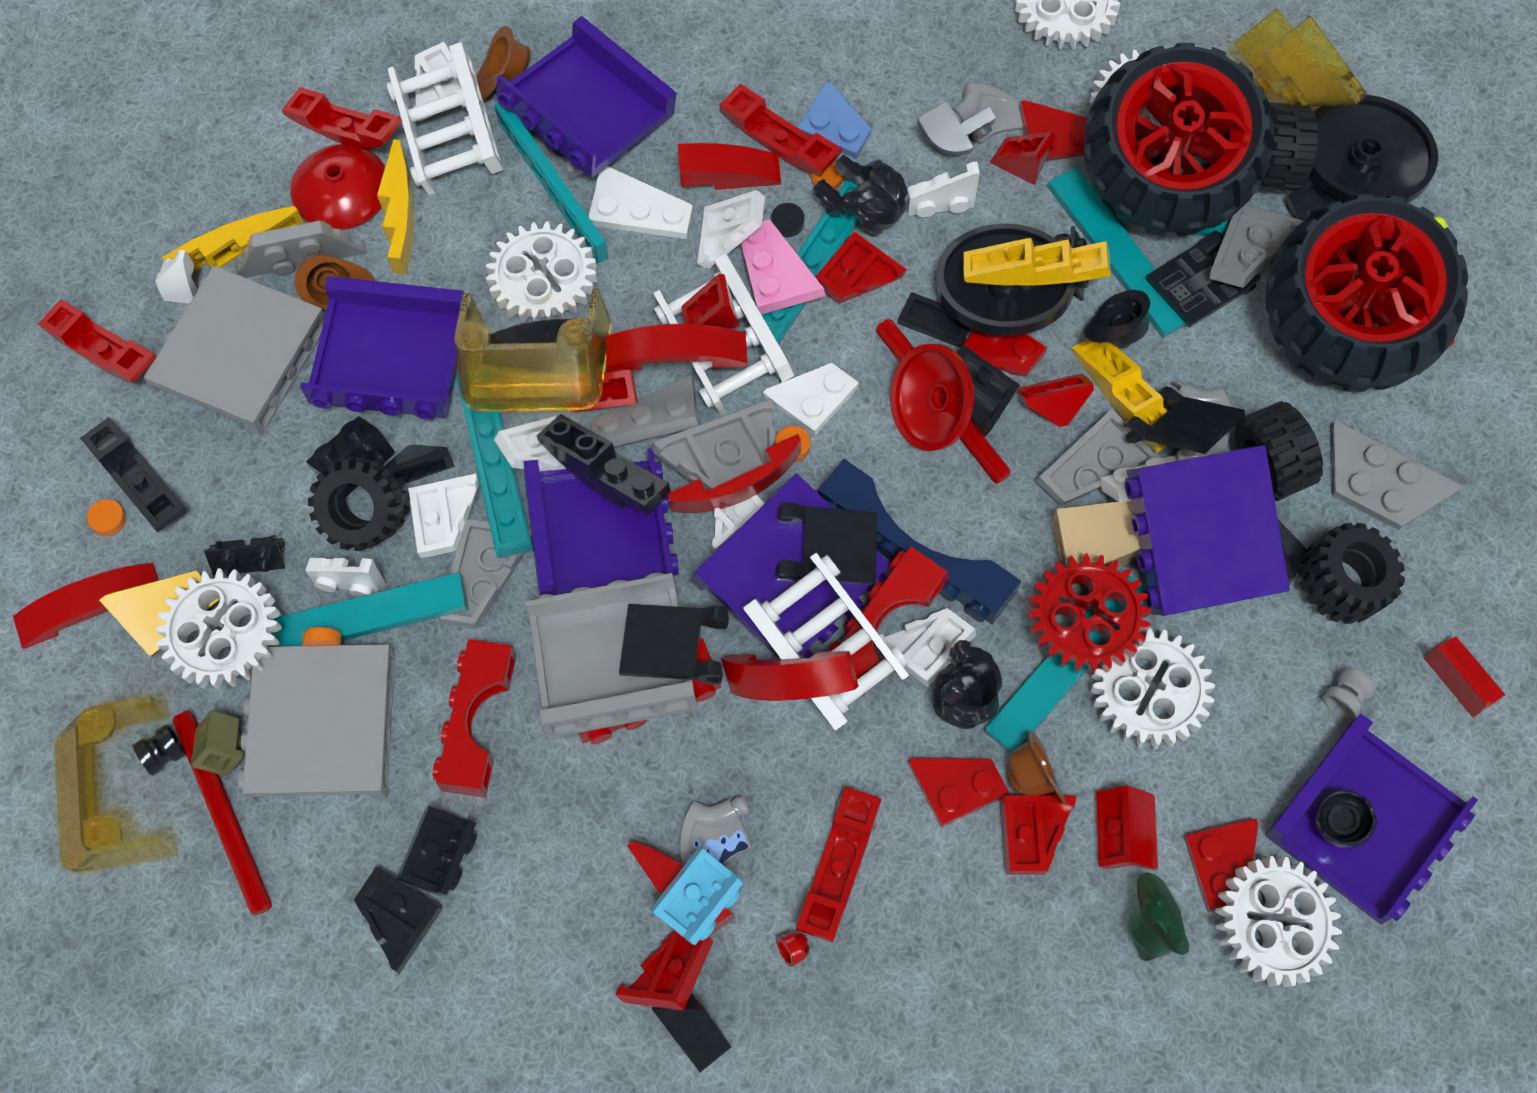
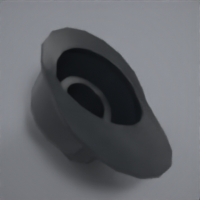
(1120, 319)

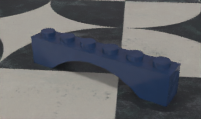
(976, 584)

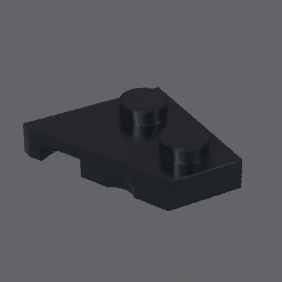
(991, 390)
(395, 916)

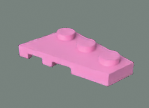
(776, 271)

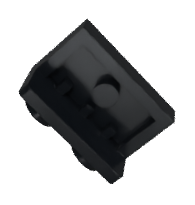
(354, 438)
(437, 852)

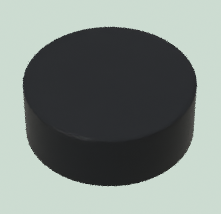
(788, 219)

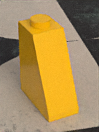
(139, 608)

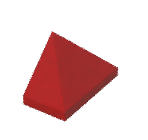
(1024, 155)
(711, 305)
(617, 390)
(1058, 398)

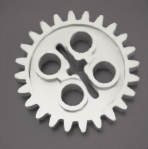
(1068, 19)
(565, 255)
(246, 642)
(1183, 704)
(1276, 956)

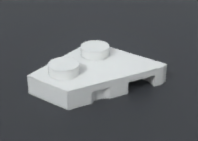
(728, 225)
(813, 396)

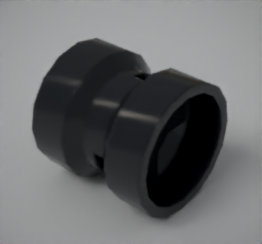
(151, 754)

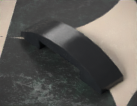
(133, 474)

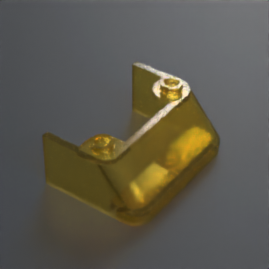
(1299, 63)
(532, 374)
(85, 838)

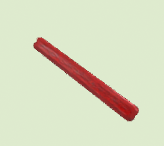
(971, 438)
(225, 822)

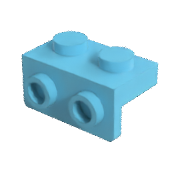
(698, 896)

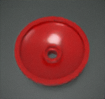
(343, 199)
(932, 397)

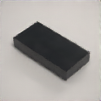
(932, 320)

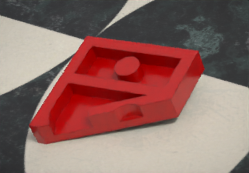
(1066, 126)
(957, 785)
(1218, 854)

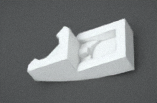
(175, 279)
(732, 518)

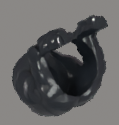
(877, 199)
(969, 688)

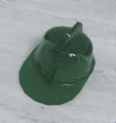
(1156, 920)

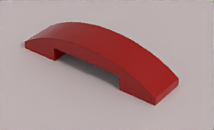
(339, 123)
(776, 134)
(95, 343)
(676, 344)
(695, 499)
(76, 602)
(790, 678)
(839, 865)

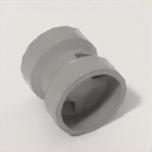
(1350, 691)

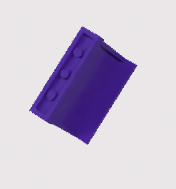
(588, 99)
(386, 348)
(1207, 531)
(588, 539)
(747, 563)
(1411, 829)

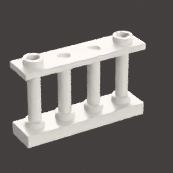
(475, 123)
(756, 334)
(790, 644)

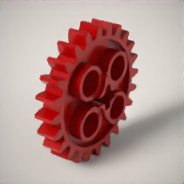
(1074, 641)

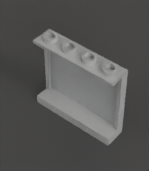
(237, 348)
(580, 653)
(319, 722)

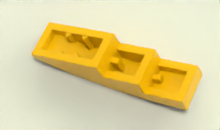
(398, 203)
(229, 240)
(1045, 264)
(1121, 383)

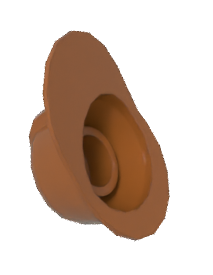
(504, 58)
(313, 273)
(1031, 769)

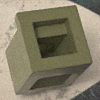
(217, 743)

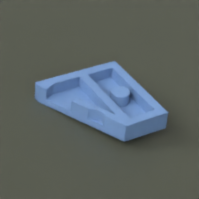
(836, 121)

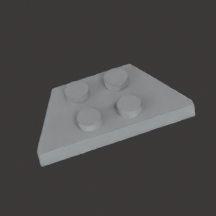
(288, 247)
(721, 446)
(1383, 480)

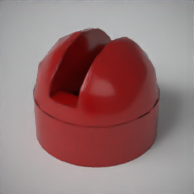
(793, 947)

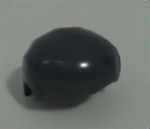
(1345, 819)

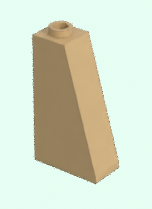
(1097, 531)

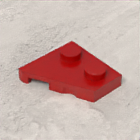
(858, 270)
(1007, 353)
(1032, 831)
(668, 974)

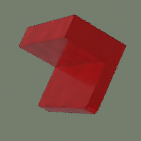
(1464, 676)
(1126, 828)

